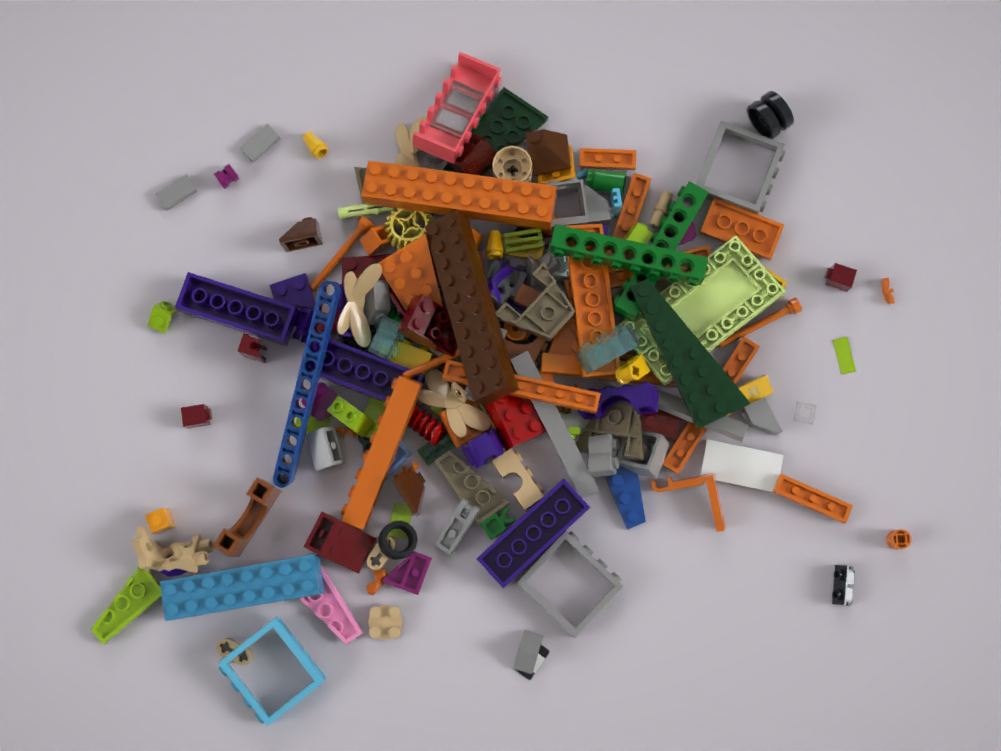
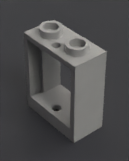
(570, 186)

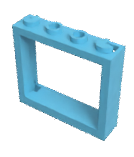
(297, 650)

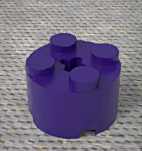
(483, 448)

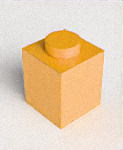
(160, 521)

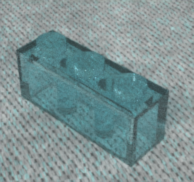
(607, 348)

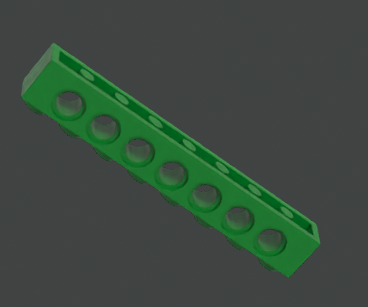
(695, 197)
(638, 251)

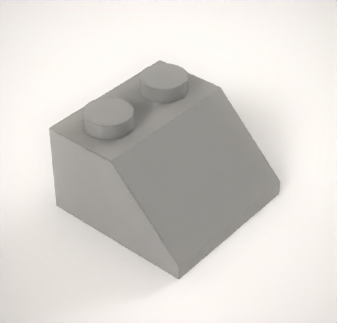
(654, 452)

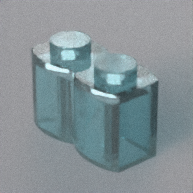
(386, 339)

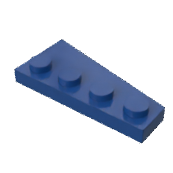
(627, 495)

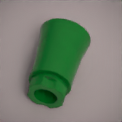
(606, 180)

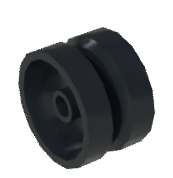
(770, 115)

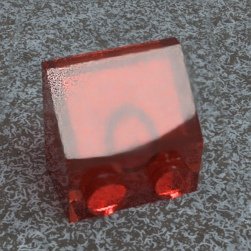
(475, 156)
(661, 423)

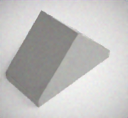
(528, 652)

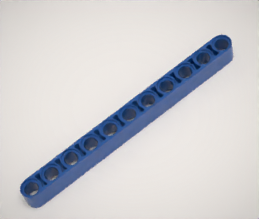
(300, 391)

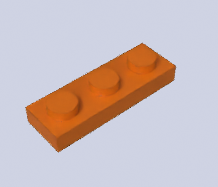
(607, 159)

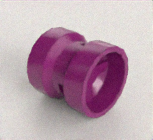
(226, 176)

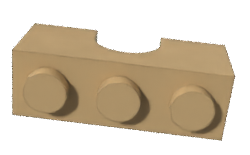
(509, 464)

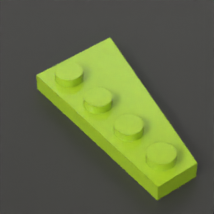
(136, 597)

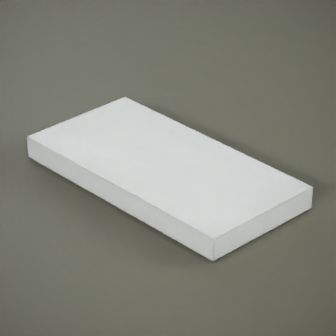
(741, 465)

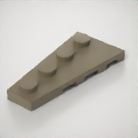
(470, 486)

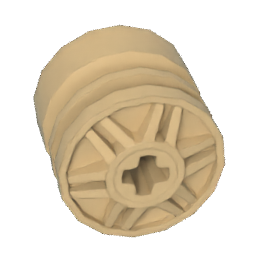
(513, 159)

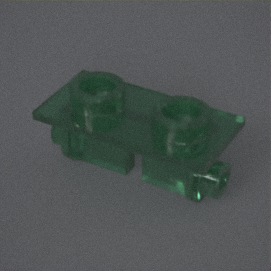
(430, 453)

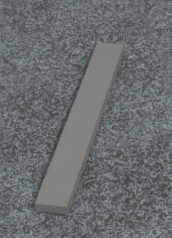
(677, 407)
(558, 432)

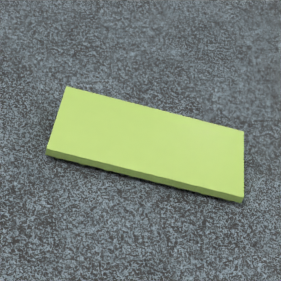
(728, 298)

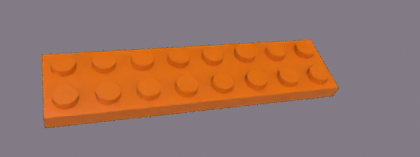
(591, 302)

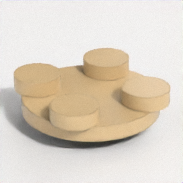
(385, 622)

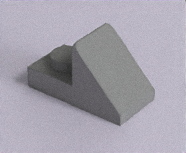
(549, 259)

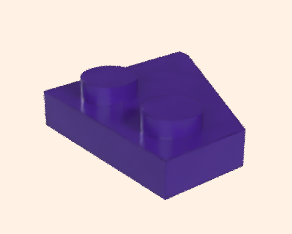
(294, 291)

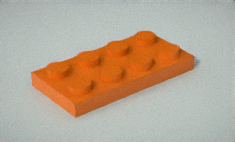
(755, 231)

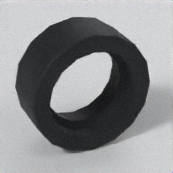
(412, 538)

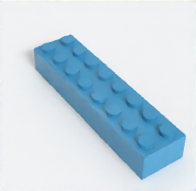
(242, 587)

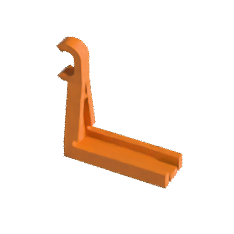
(696, 481)

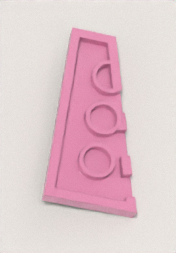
(333, 611)

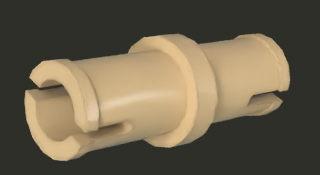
(661, 209)

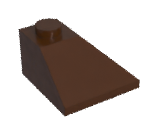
(548, 151)
(302, 235)
(412, 490)

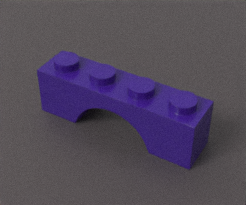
(642, 398)

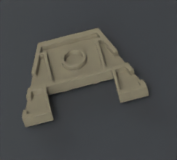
(546, 314)
(622, 423)

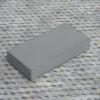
(260, 143)
(176, 192)

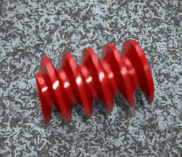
(426, 427)

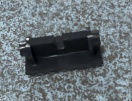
(842, 577)

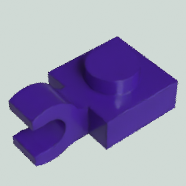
(303, 323)

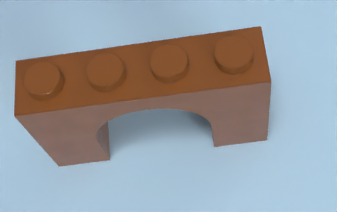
(523, 299)
(235, 539)

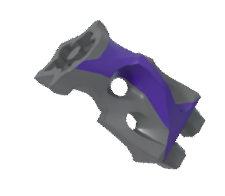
(501, 277)

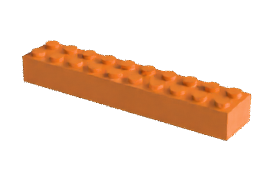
(447, 191)

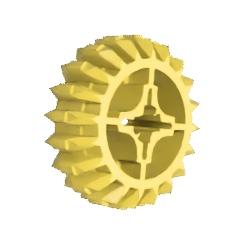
(407, 223)

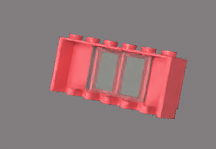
(457, 108)

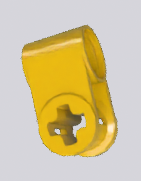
(632, 370)

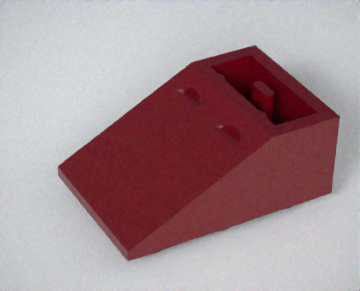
(429, 325)
(340, 542)

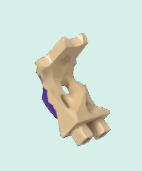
(183, 557)

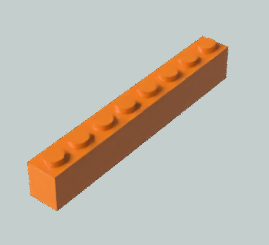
(382, 451)

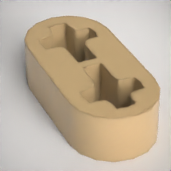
(376, 551)
(234, 644)

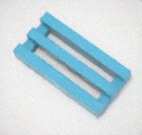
(616, 202)

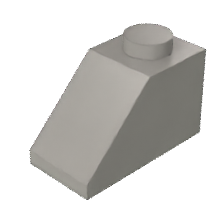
(597, 207)
(377, 303)
(761, 417)

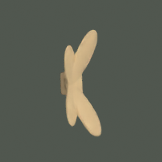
(404, 138)
(352, 313)
(457, 411)

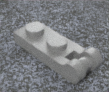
(456, 527)

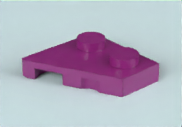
(410, 573)

